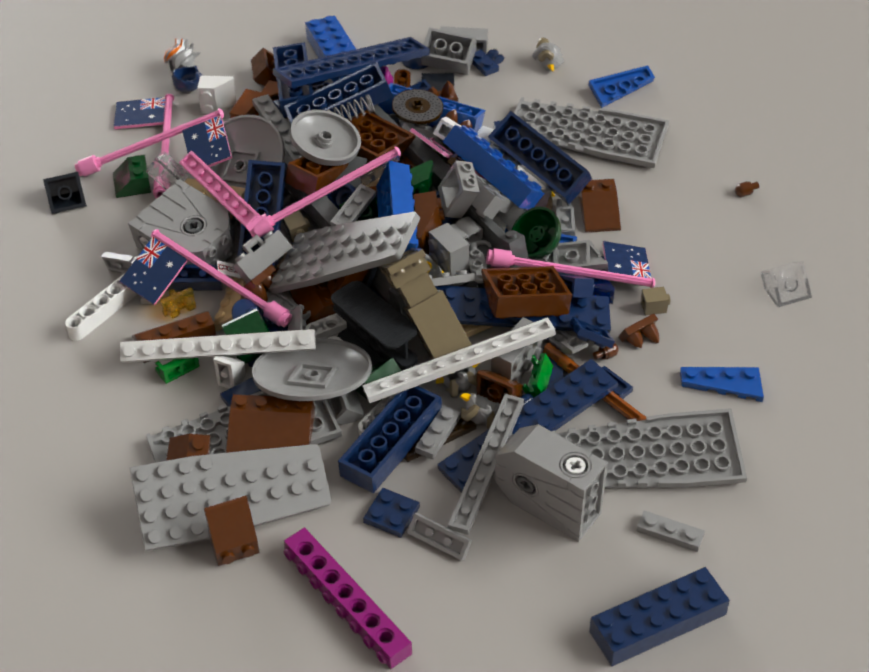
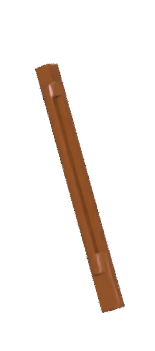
(612, 399)

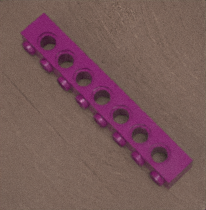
(399, 645)

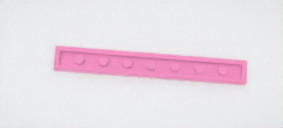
(220, 190)

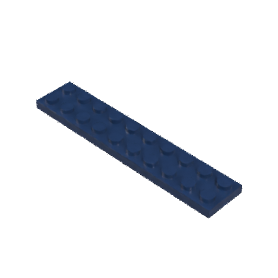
(350, 62)
(469, 311)
(548, 409)

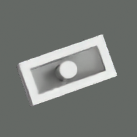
(229, 371)

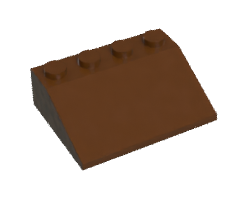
(380, 136)
(526, 292)
(268, 423)

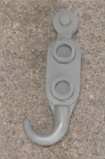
(477, 259)

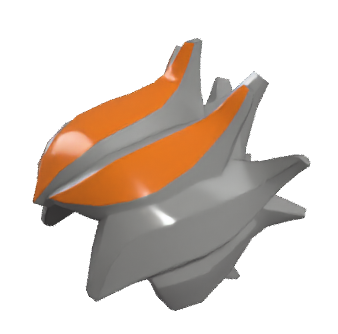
(180, 55)

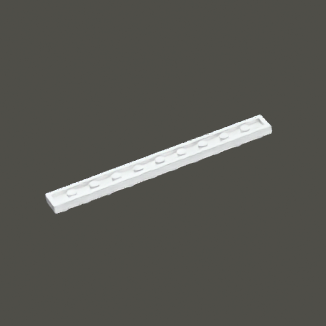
(217, 345)
(458, 360)

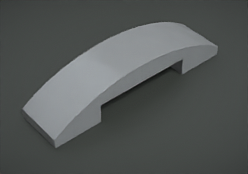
(566, 343)

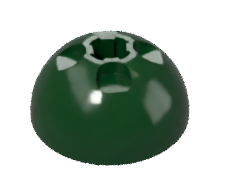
(541, 231)

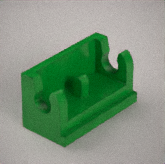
(176, 368)
(539, 376)

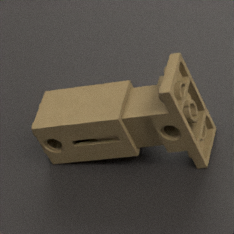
(425, 304)

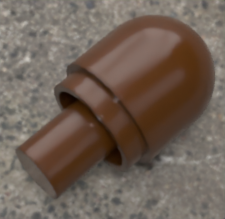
(746, 188)
(606, 353)

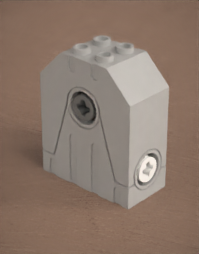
(189, 221)
(552, 479)

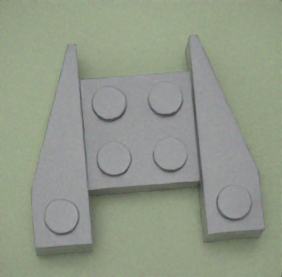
(493, 202)

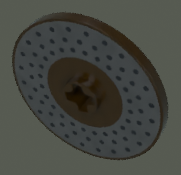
(417, 106)

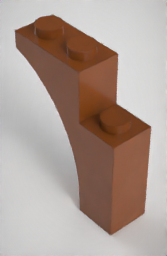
(245, 106)

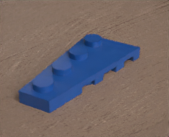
(615, 86)
(734, 380)

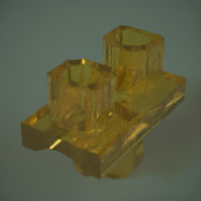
(178, 301)

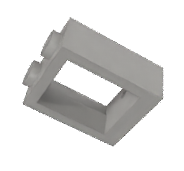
(457, 202)

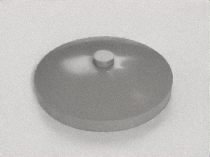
(325, 137)

